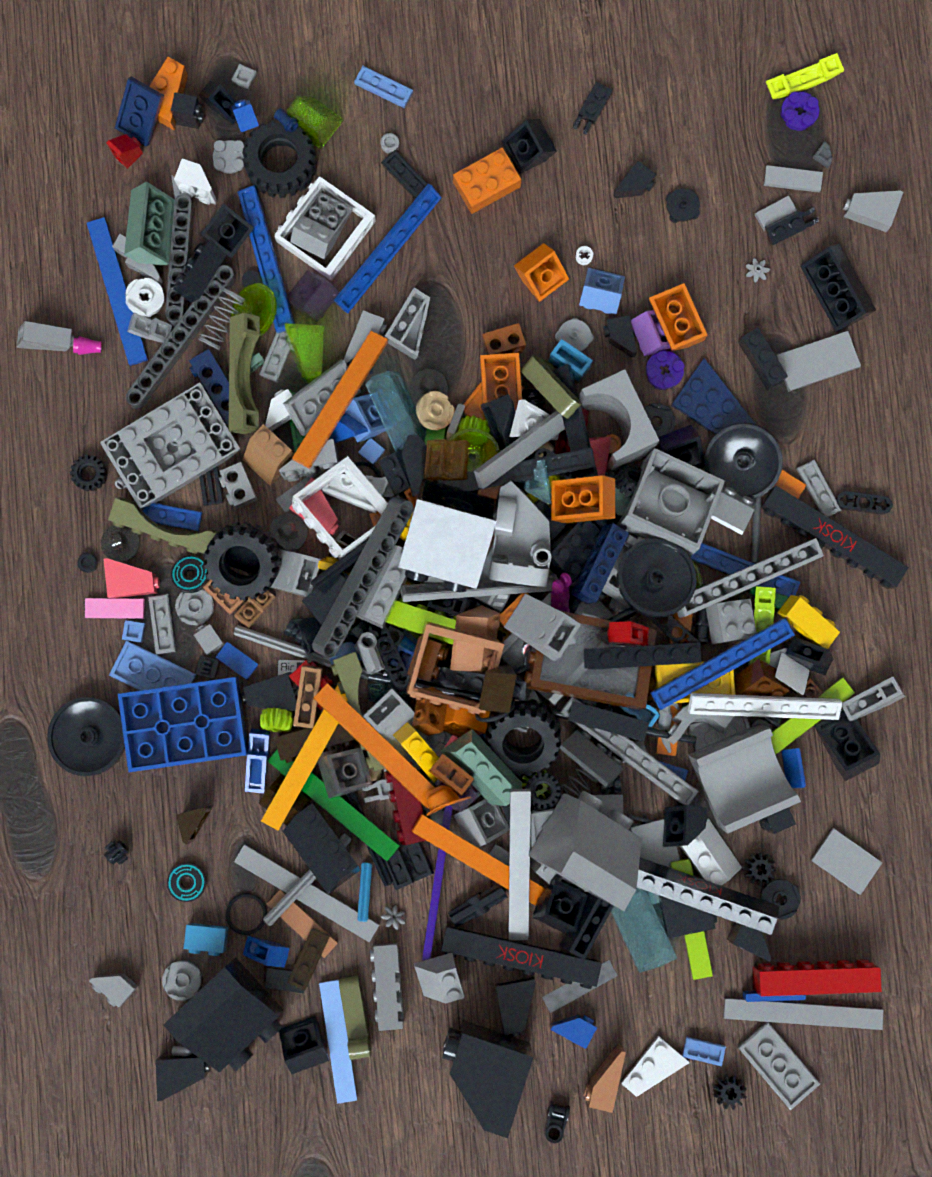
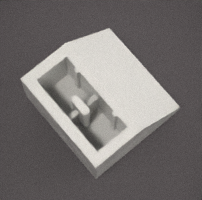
(193, 182)

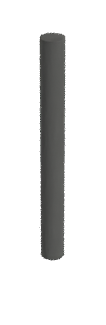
(756, 531)

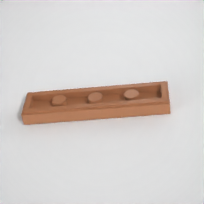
(301, 921)

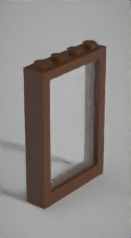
(567, 675)

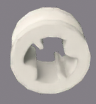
(584, 261)

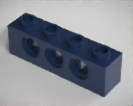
(202, 363)
(599, 563)

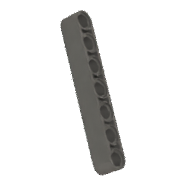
(177, 251)

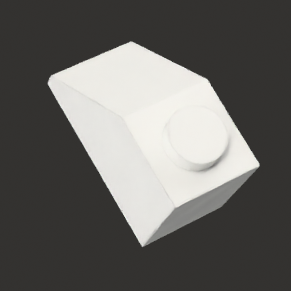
(277, 412)

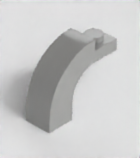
(684, 719)

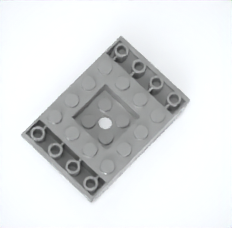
(142, 447)

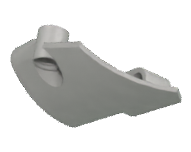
(519, 536)

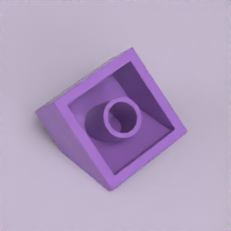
(649, 333)

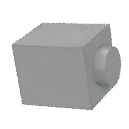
(209, 638)

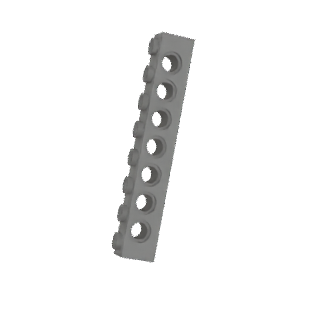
(752, 576)

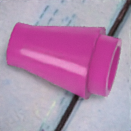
(86, 346)

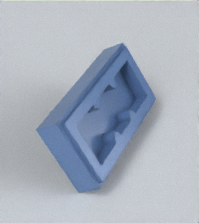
(703, 1051)

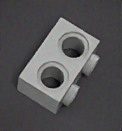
(241, 484)

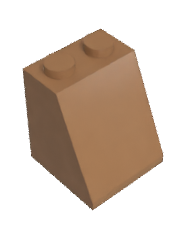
(267, 454)

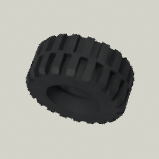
(283, 182)
(232, 582)
(531, 758)

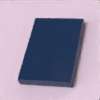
(139, 111)

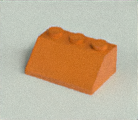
(678, 317)

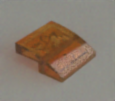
(446, 460)

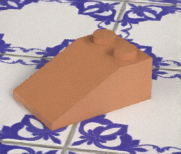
(604, 1083)

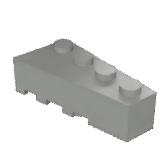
(388, 986)

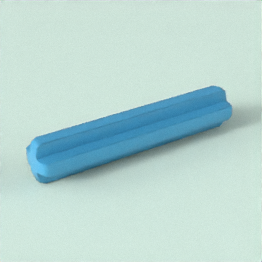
(364, 892)

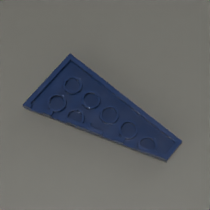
(710, 401)

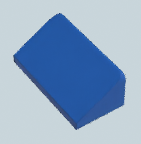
(793, 767)

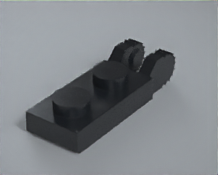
(593, 106)
(790, 225)

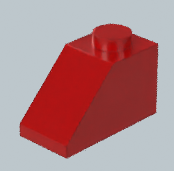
(125, 149)
(628, 634)

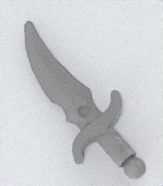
(665, 722)

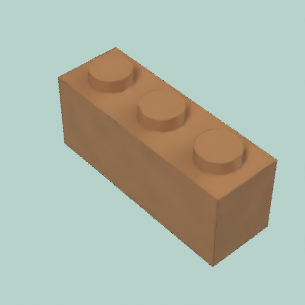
(308, 687)

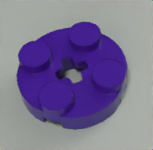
(791, 116)
(663, 359)

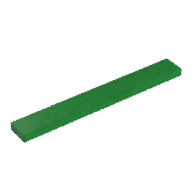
(343, 812)

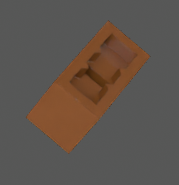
(502, 336)
(428, 716)
(451, 774)

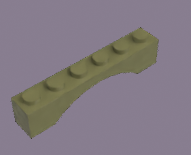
(243, 338)
(127, 513)
(349, 672)

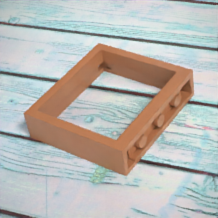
(437, 697)

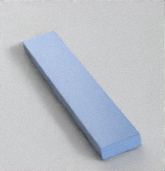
(337, 1042)

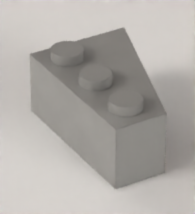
(408, 326)

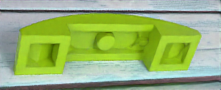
(764, 615)

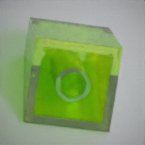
(315, 119)
(306, 348)

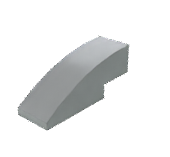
(146, 270)

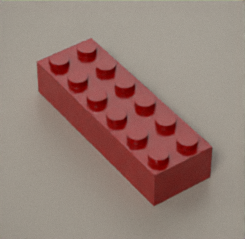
(816, 978)

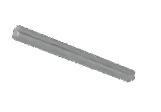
(296, 891)

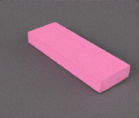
(114, 608)

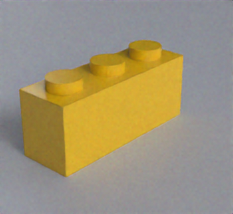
(809, 621)
(416, 748)

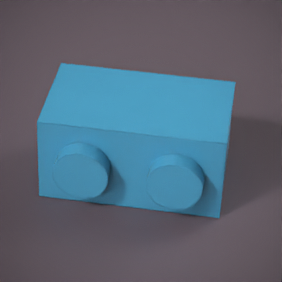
(205, 938)

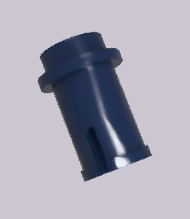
(289, 123)

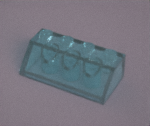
(395, 408)
(643, 933)

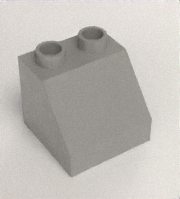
(591, 849)

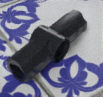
(477, 905)

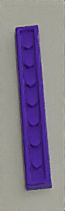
(436, 890)

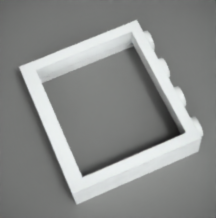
(350, 245)
(362, 484)

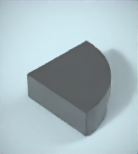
(824, 155)

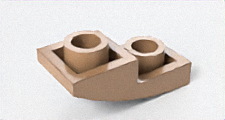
(254, 609)

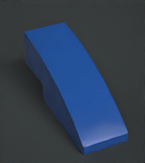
(257, 760)

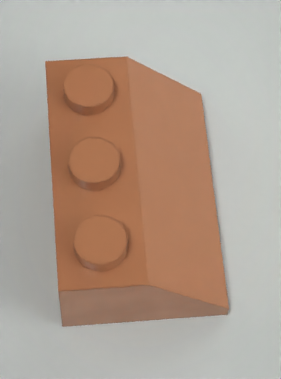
(469, 656)

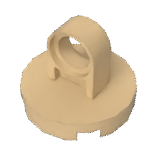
(434, 410)

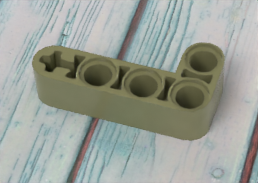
(540, 374)
(355, 1018)

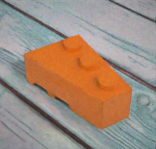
(169, 79)

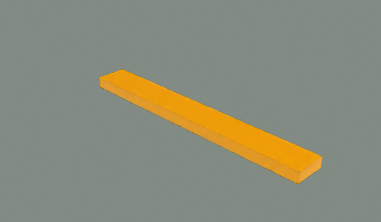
(301, 769)

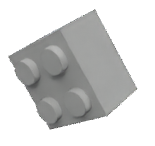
(731, 621)

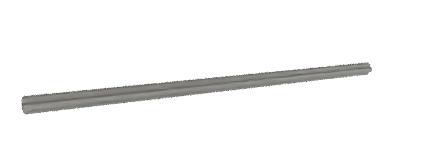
(299, 651)

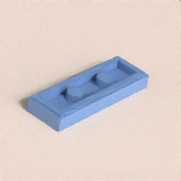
(383, 86)

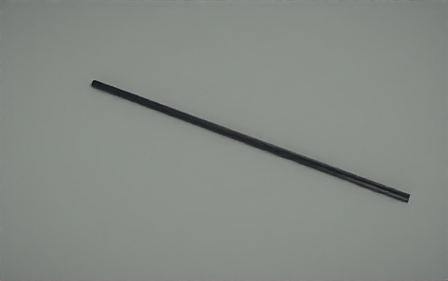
(476, 697)

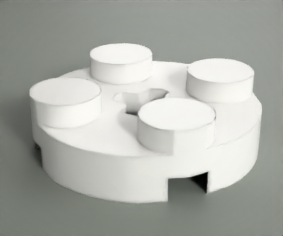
(144, 286)

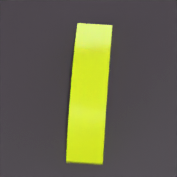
(806, 78)

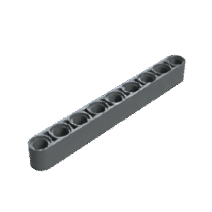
(180, 346)
(362, 577)

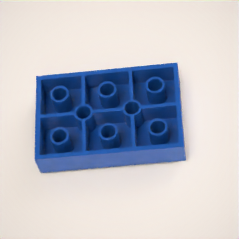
(183, 724)

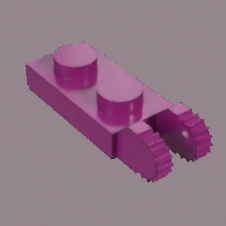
(560, 593)

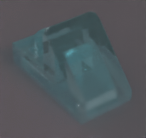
(540, 485)

